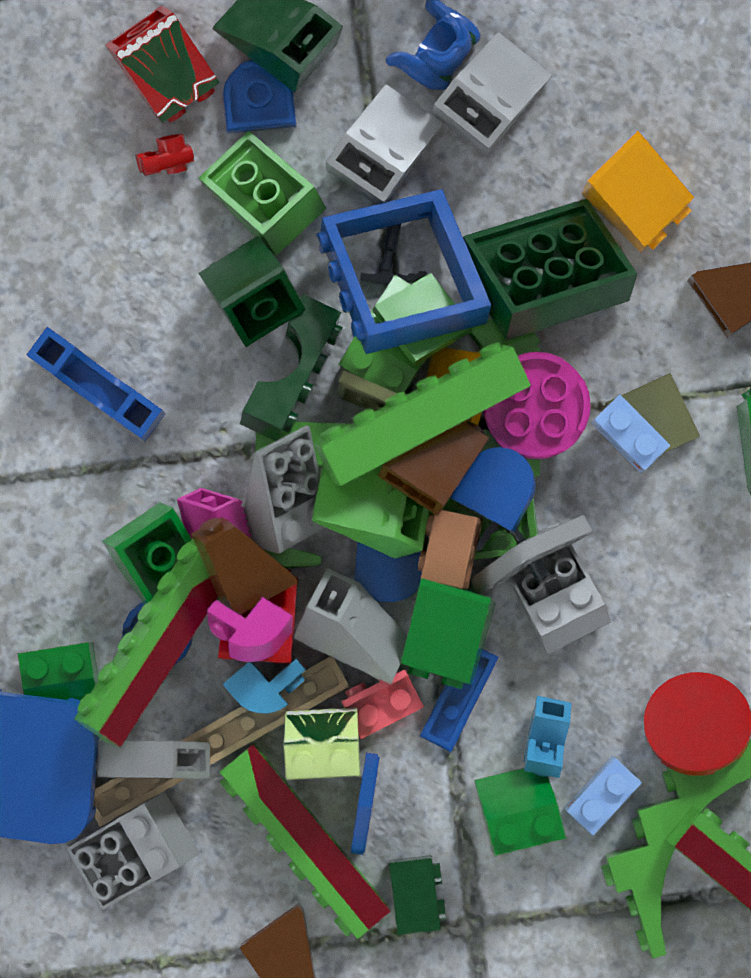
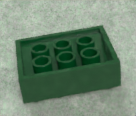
(550, 268)

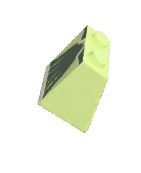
(321, 743)

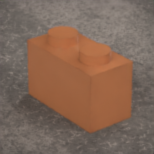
(450, 548)

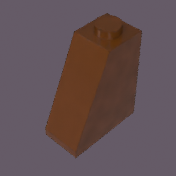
(725, 295)
(436, 466)
(239, 566)
(281, 947)

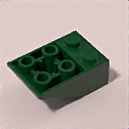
(281, 36)

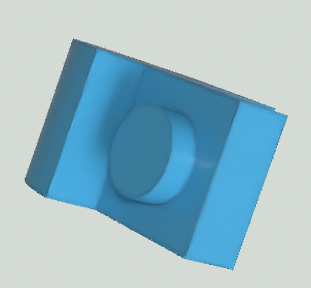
(259, 694)
(547, 737)

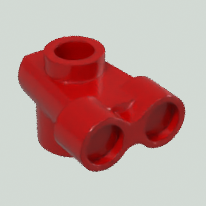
(171, 155)

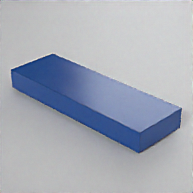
(456, 706)

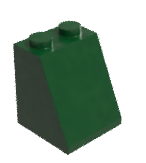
(252, 291)

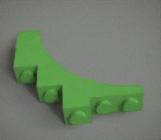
(644, 866)

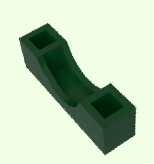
(273, 403)

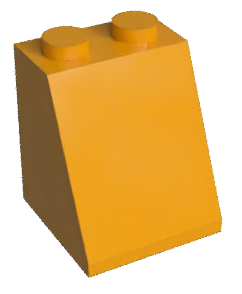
(639, 193)

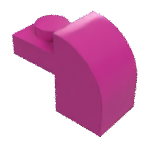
(252, 637)

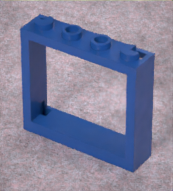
(409, 329)

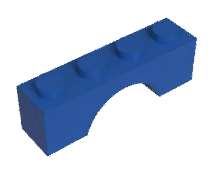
(96, 384)

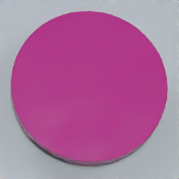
(545, 415)

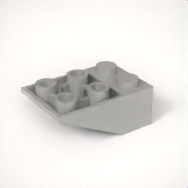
(491, 93)
(383, 145)
(283, 492)
(563, 602)
(352, 627)
(133, 851)

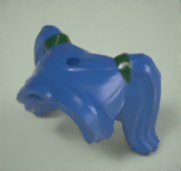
(441, 50)

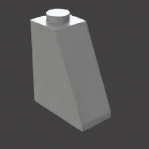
(154, 759)

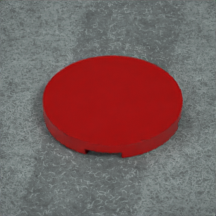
(697, 723)

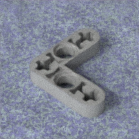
(528, 552)

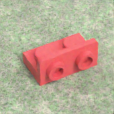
(382, 703)

